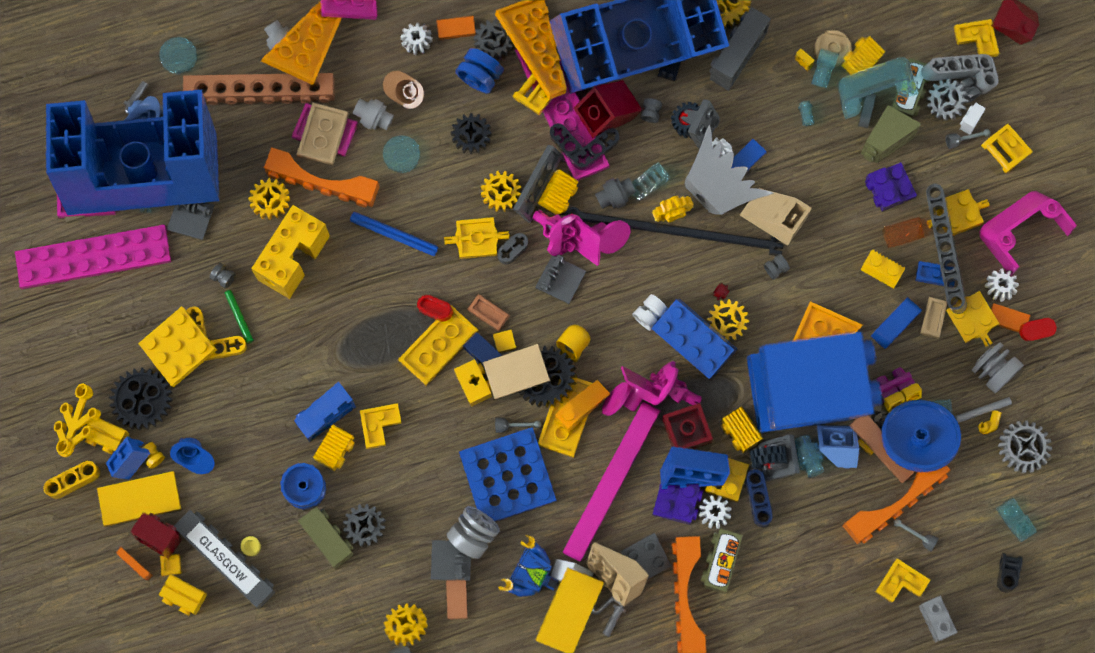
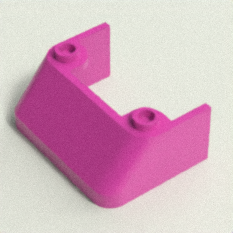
(997, 232)

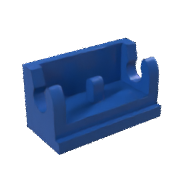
(127, 459)

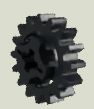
(478, 133)

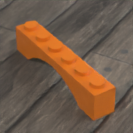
(358, 189)
(866, 522)
(687, 555)

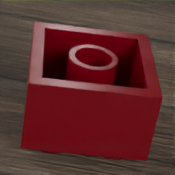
(687, 428)
(156, 535)

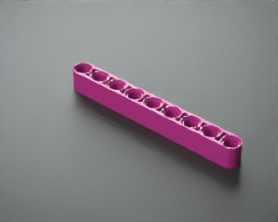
(611, 482)

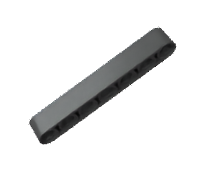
(950, 256)

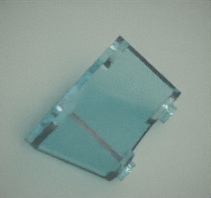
(875, 79)

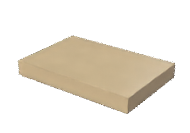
(322, 134)
(516, 371)

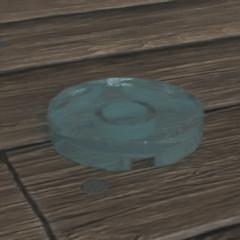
(178, 55)
(401, 154)

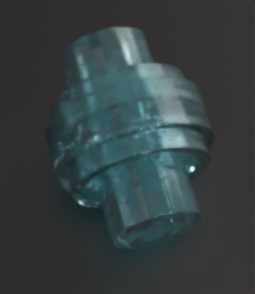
(809, 456)

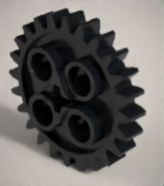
(552, 393)
(158, 403)

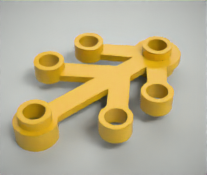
(67, 443)

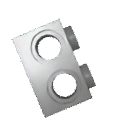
(937, 619)

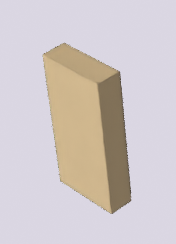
(933, 317)

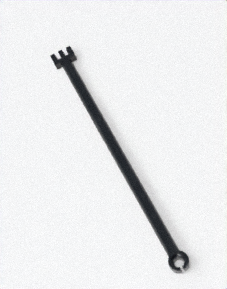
(683, 231)

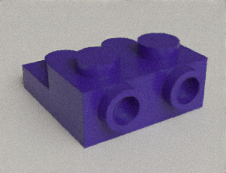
(890, 187)
(678, 503)

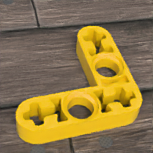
(232, 340)

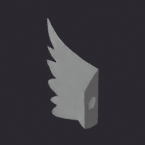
(716, 183)

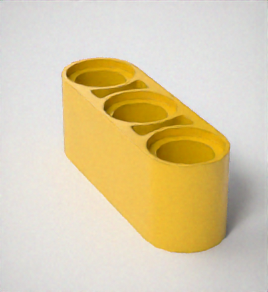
(62, 480)

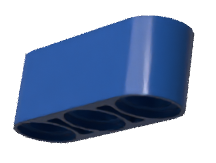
(896, 323)

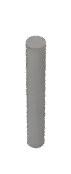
(984, 409)

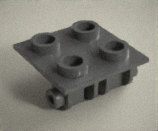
(191, 219)
(560, 279)
(648, 555)
(449, 562)

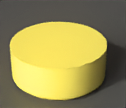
(250, 546)

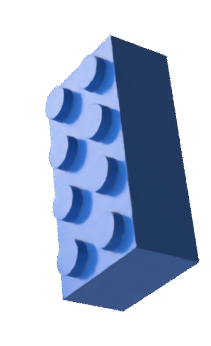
(694, 338)

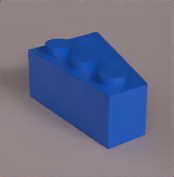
(324, 412)
(694, 467)

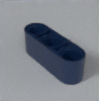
(480, 349)
(759, 488)

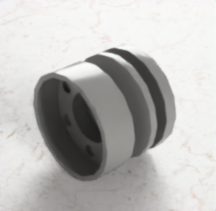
(997, 367)
(473, 532)

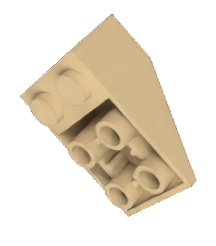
(777, 215)
(619, 573)

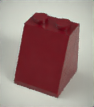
(607, 107)

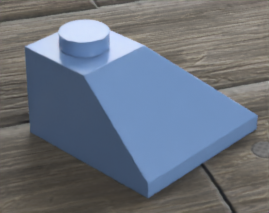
(839, 445)

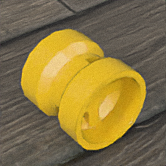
(155, 457)

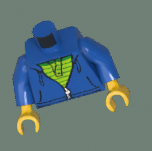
(531, 572)

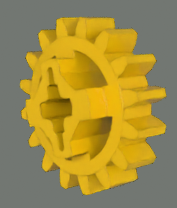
(493, 189)
(261, 198)
(672, 209)
(732, 311)
(405, 624)

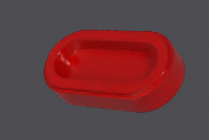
(435, 308)
(1037, 329)

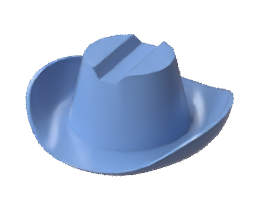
(144, 109)

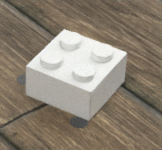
(971, 118)

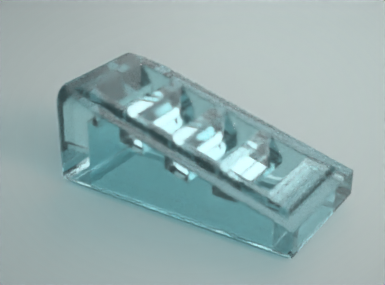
(658, 182)

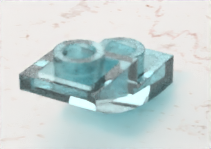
(1016, 520)

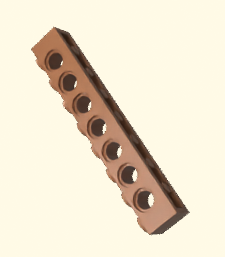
(267, 81)

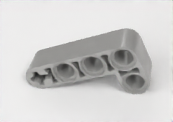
(979, 67)

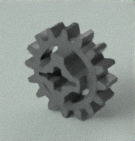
(487, 42)
(369, 517)

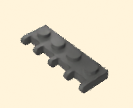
(537, 183)

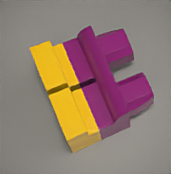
(899, 389)

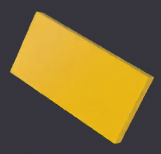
(437, 347)
(553, 434)
(130, 499)
(569, 611)

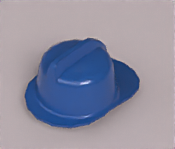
(192, 456)

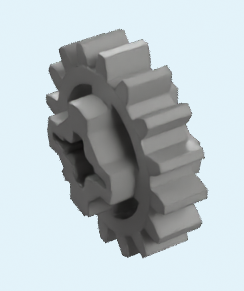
(950, 92)

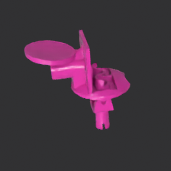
(572, 233)
(639, 388)

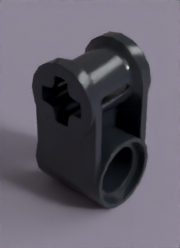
(1009, 568)

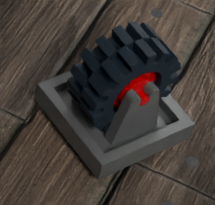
(694, 120)
(776, 458)

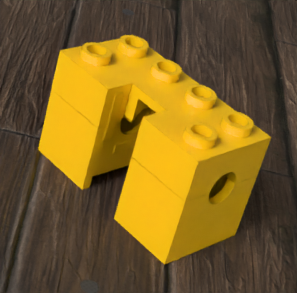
(276, 263)

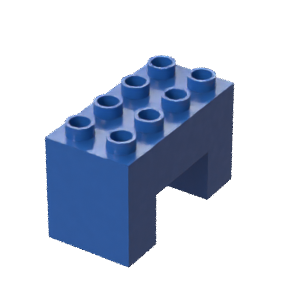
(633, 37)
(135, 160)
(812, 382)

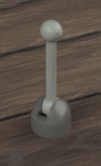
(953, 140)
(502, 424)
(928, 541)

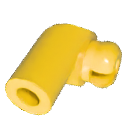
(991, 425)

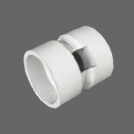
(650, 312)

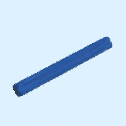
(394, 234)

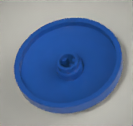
(921, 436)

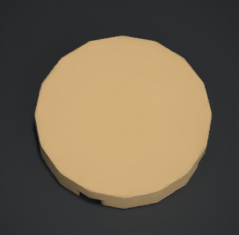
(835, 42)

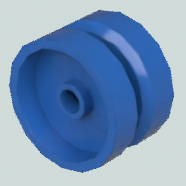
(479, 70)
(313, 492)

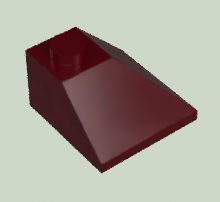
(1016, 21)

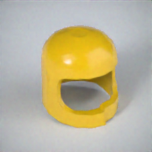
(576, 339)

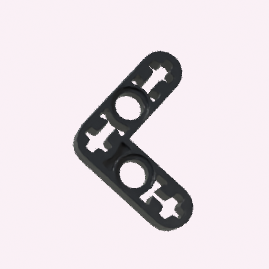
(581, 152)

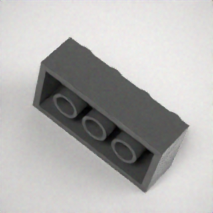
(741, 47)

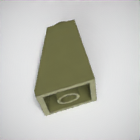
(889, 134)

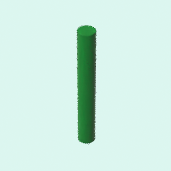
(239, 317)

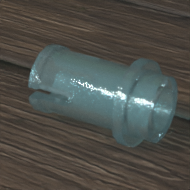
(806, 113)

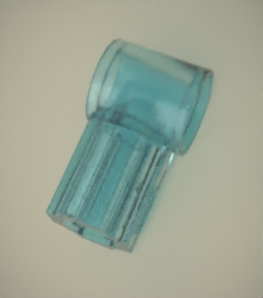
(825, 64)

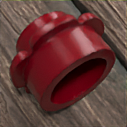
(721, 291)

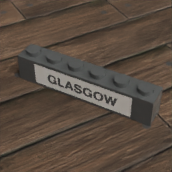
(228, 563)

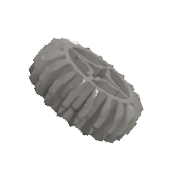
(1018, 442)

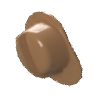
(403, 89)

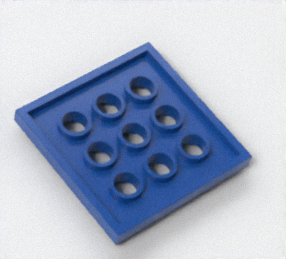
(489, 451)

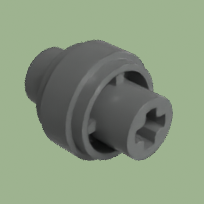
(615, 193)

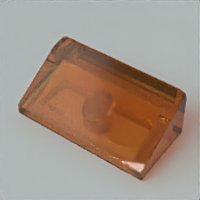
(903, 232)

